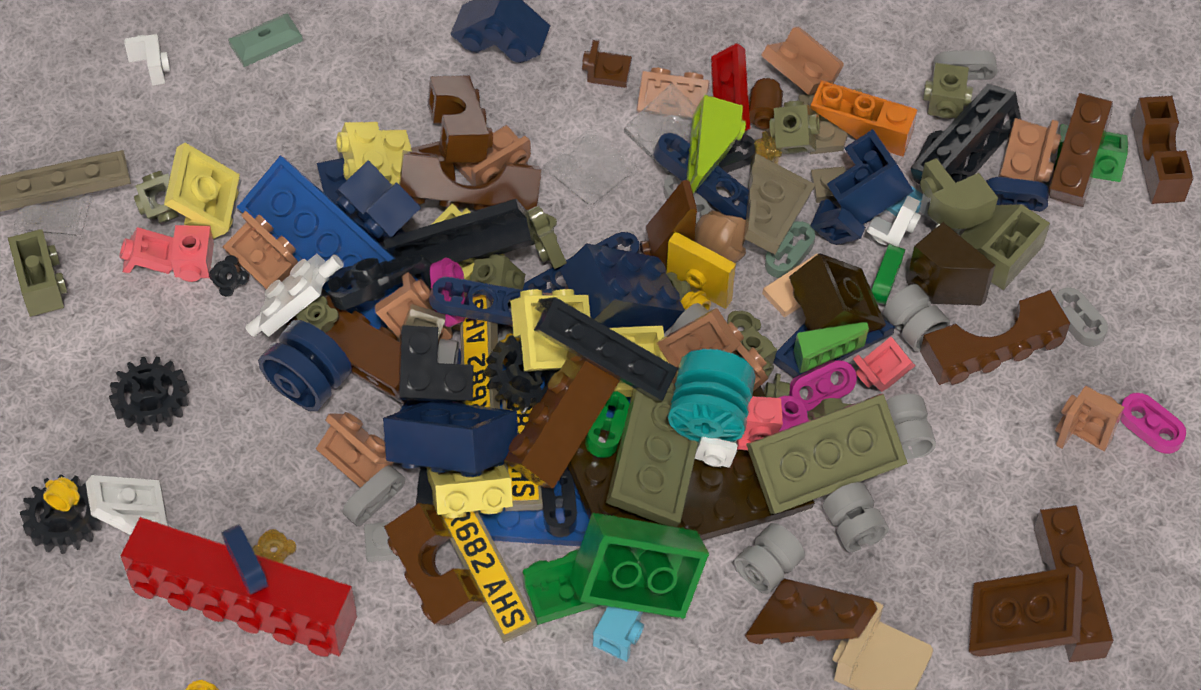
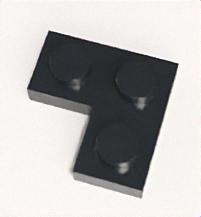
(423, 377)

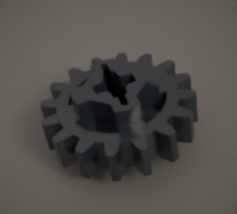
(514, 383)
(149, 394)
(58, 526)

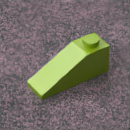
(713, 133)

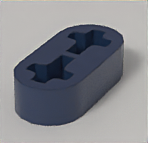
(1018, 191)
(244, 559)

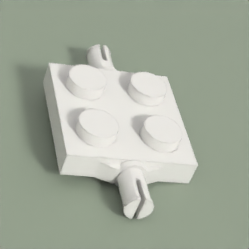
(293, 294)

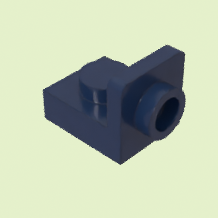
(836, 224)

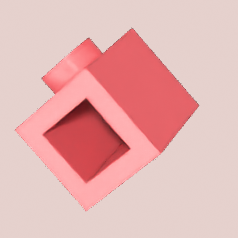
(192, 252)

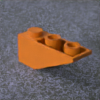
(861, 112)

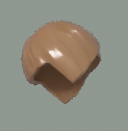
(722, 234)

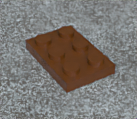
(1026, 612)

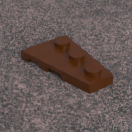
(811, 610)

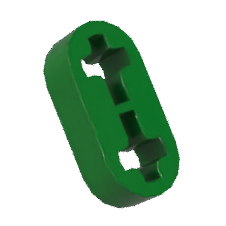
(887, 273)
(613, 425)

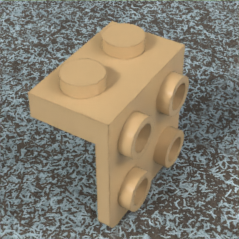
(881, 658)

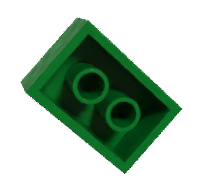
(638, 565)

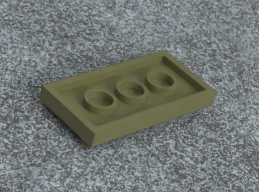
(826, 453)
(652, 462)

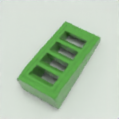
(826, 344)

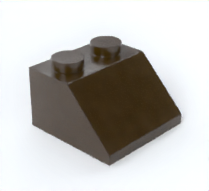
(950, 269)
(835, 294)

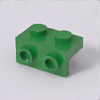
(551, 590)

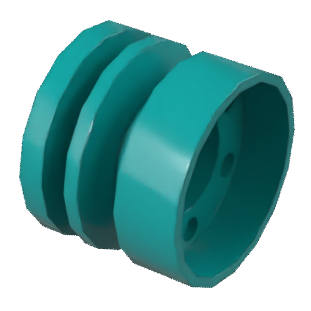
(711, 395)

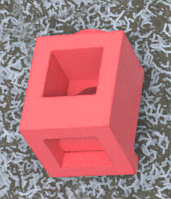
(763, 420)

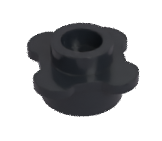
(219, 273)

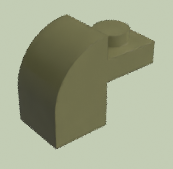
(959, 203)

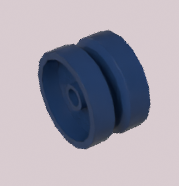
(305, 365)

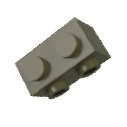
(36, 272)

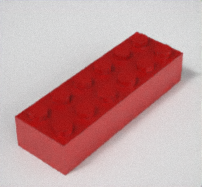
(203, 576)

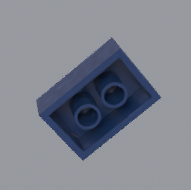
(623, 287)
(450, 437)

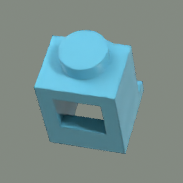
(617, 631)

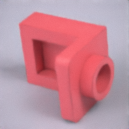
(883, 365)

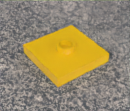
(701, 269)

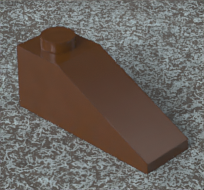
(675, 215)

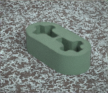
(795, 253)

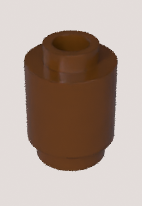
(764, 97)

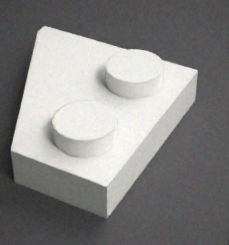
(124, 500)

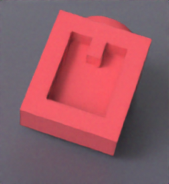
(147, 250)

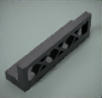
(969, 131)
(468, 236)
(604, 348)

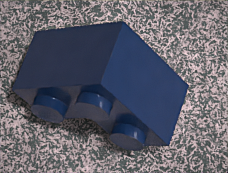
(502, 23)
(873, 181)
(376, 202)

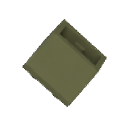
(1008, 240)

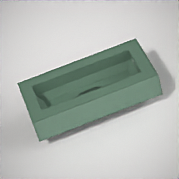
(265, 40)

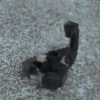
(372, 279)

